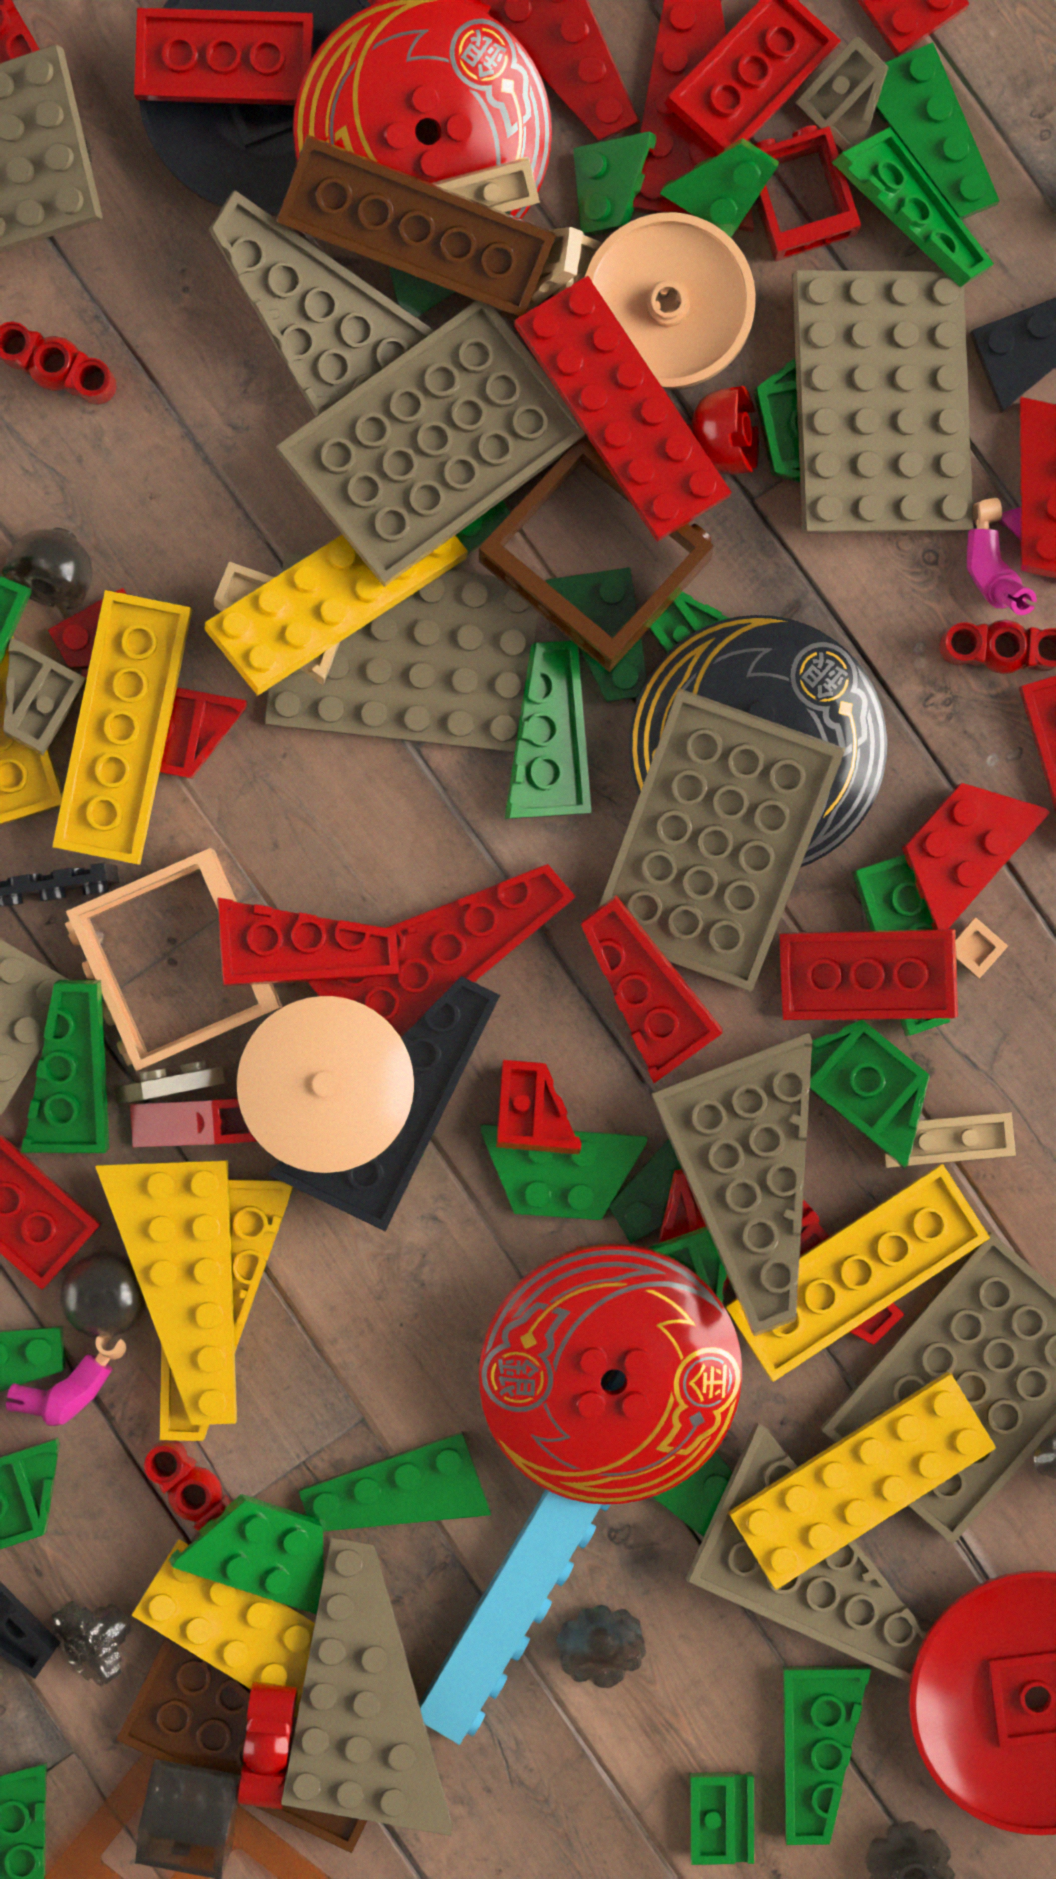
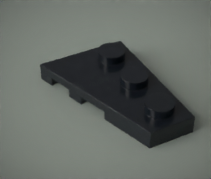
(1017, 351)

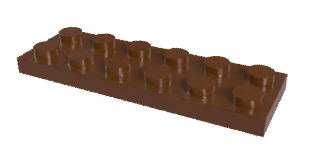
(415, 226)

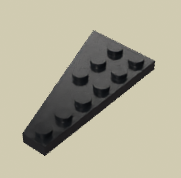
(438, 1054)

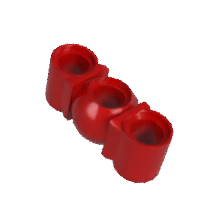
(70, 377)
(983, 646)
(184, 1475)
(267, 1745)

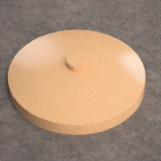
(677, 294)
(325, 1084)

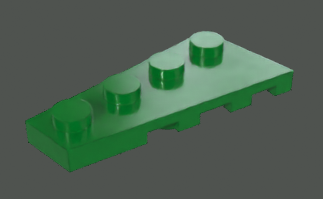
(908, 197)
(409, 1487)

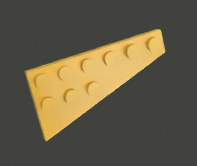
(254, 1222)
(180, 1250)

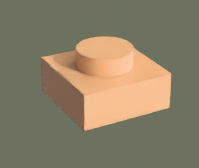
(978, 947)

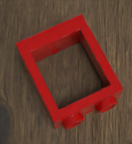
(821, 232)

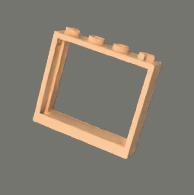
(98, 968)

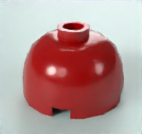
(726, 430)

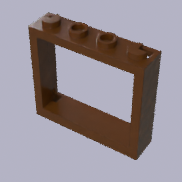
(555, 607)

